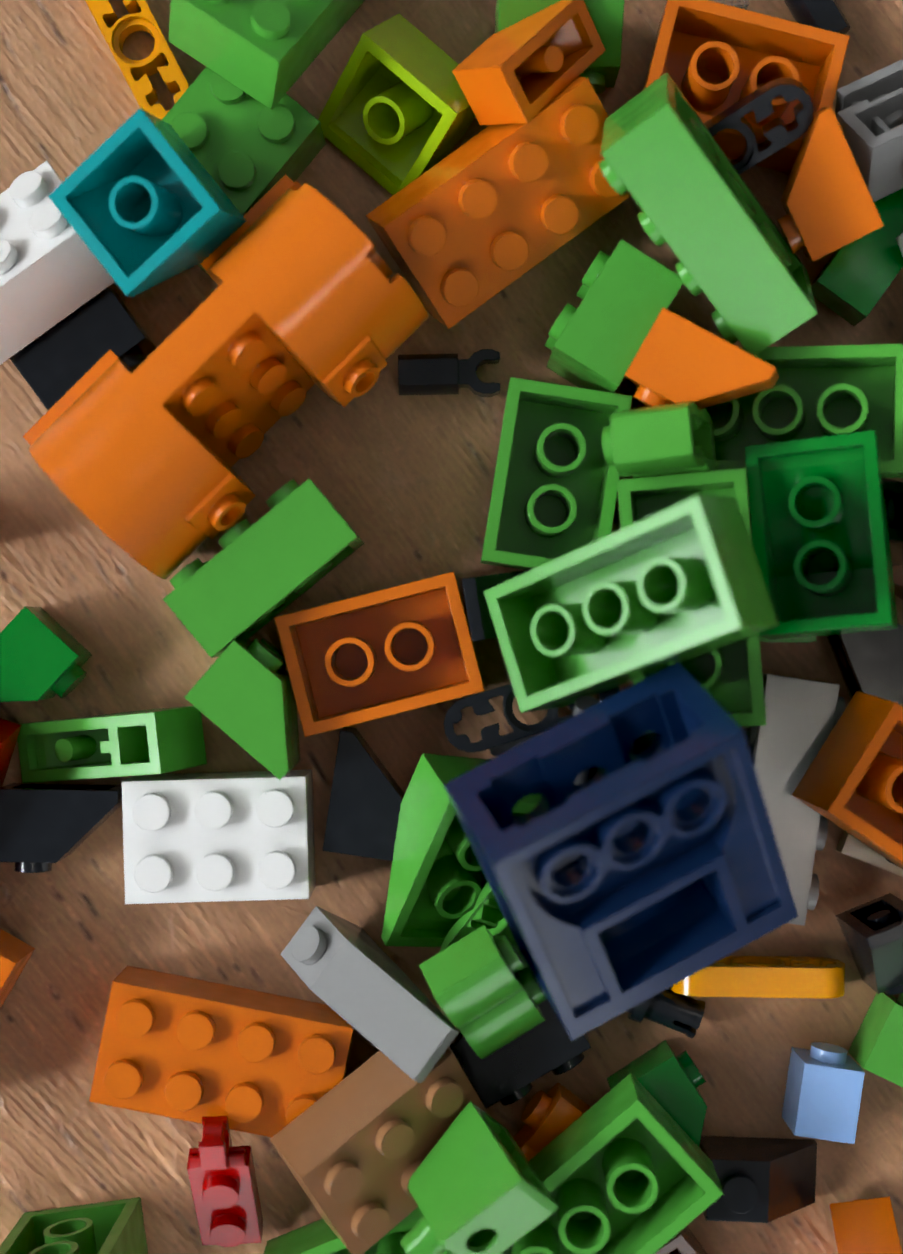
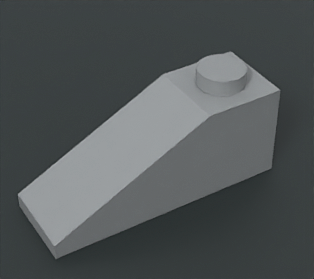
(369, 992)

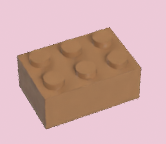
(368, 1140)

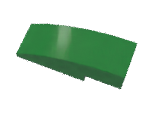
(864, 268)

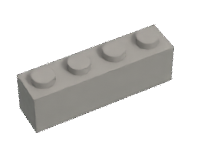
(797, 725)

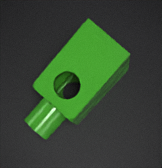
(475, 1191)

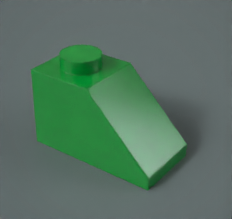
(38, 658)
(672, 1083)

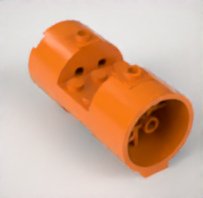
(292, 310)

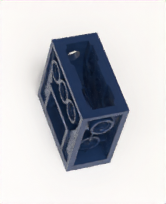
(639, 867)

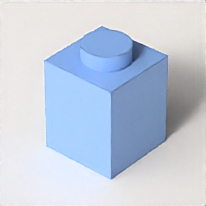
(823, 1093)

